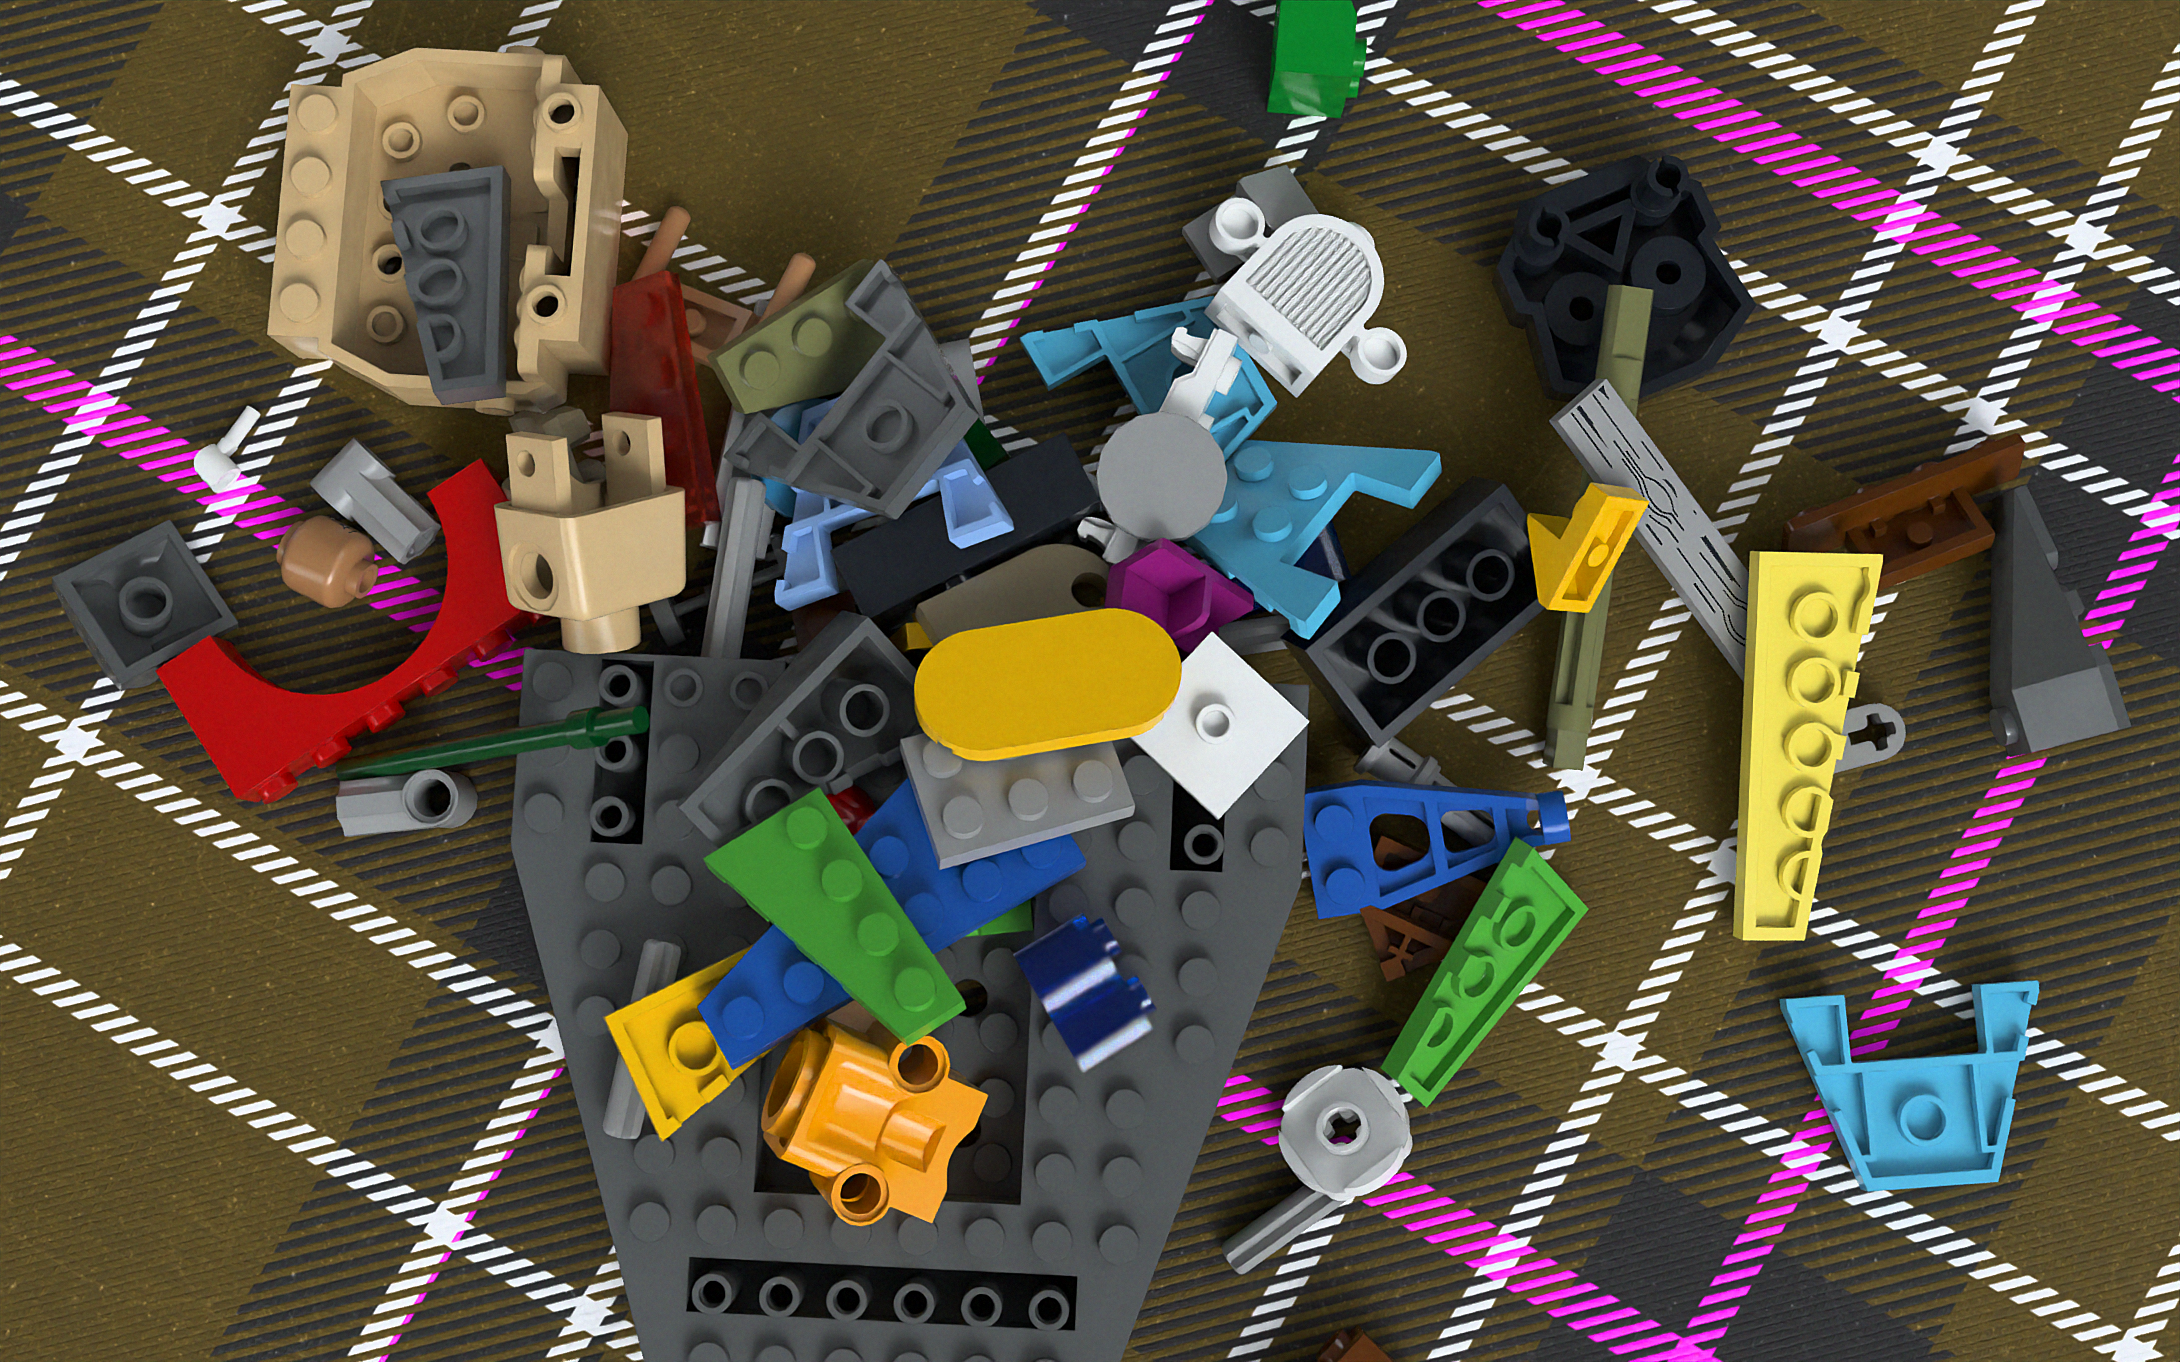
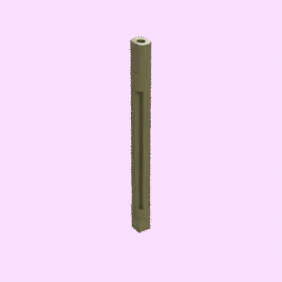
(1581, 633)

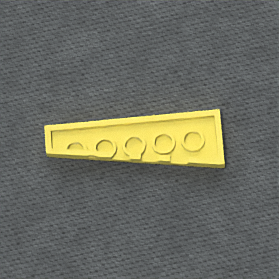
(1797, 685)

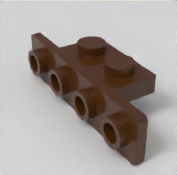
(1915, 519)

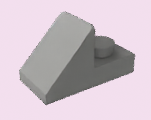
(1278, 198)

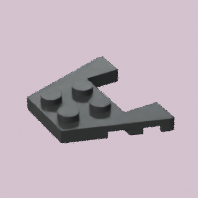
(885, 427)

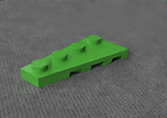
(1493, 958)

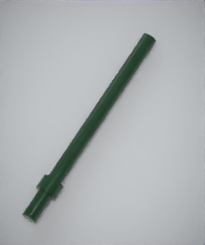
(580, 729)

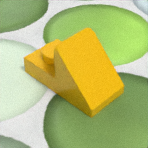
(1579, 553)

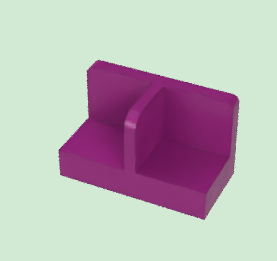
(1176, 593)

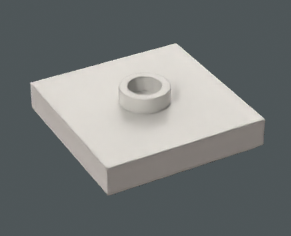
(1220, 727)

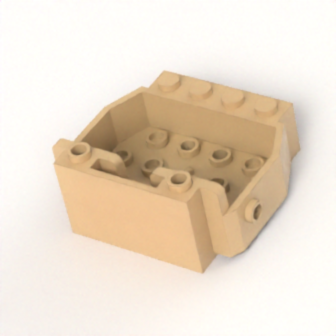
(436, 116)

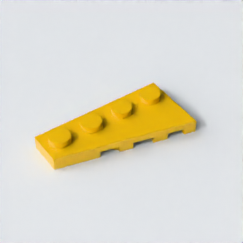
(672, 1048)

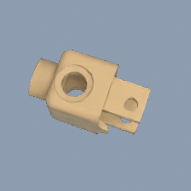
(597, 544)

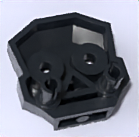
(1653, 222)

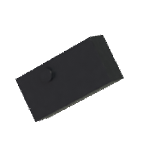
(915, 560)
(1424, 612)

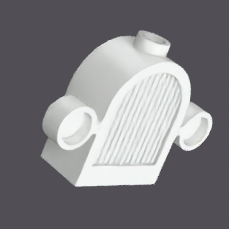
(1303, 295)

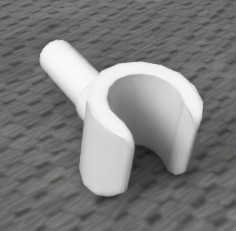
(213, 460)

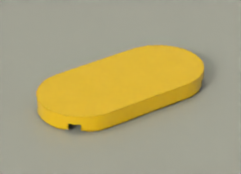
(1047, 684)

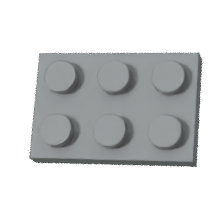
(1013, 801)

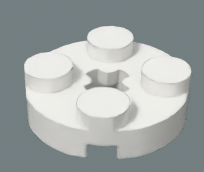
(1344, 1168)

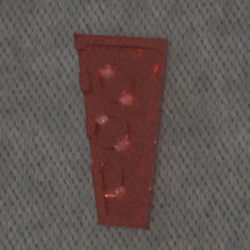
(658, 378)

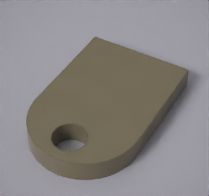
(1015, 591)

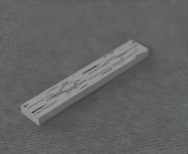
(1673, 525)

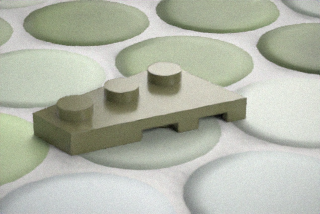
(800, 350)

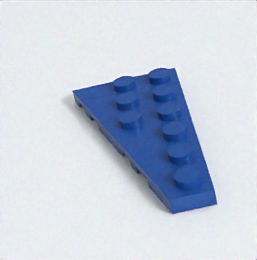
(782, 991)

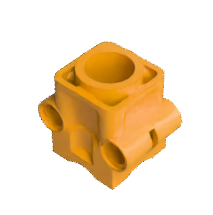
(853, 1109)

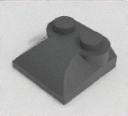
(142, 605)

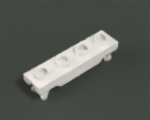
(1188, 396)

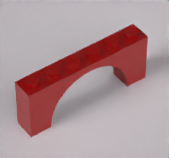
(271, 735)

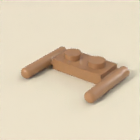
(711, 319)

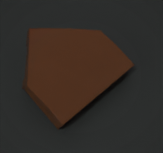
(1421, 926)

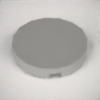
(1161, 477)

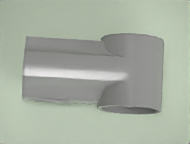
(365, 491)
(403, 803)

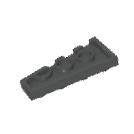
(457, 274)

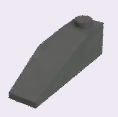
(2042, 671)
(817, 726)

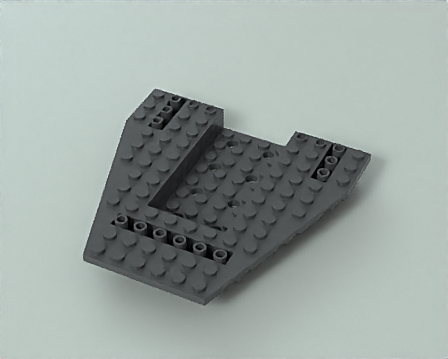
(1073, 1170)

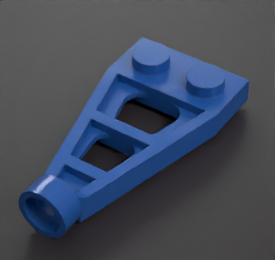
(1342, 851)

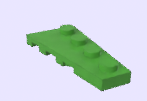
(832, 903)

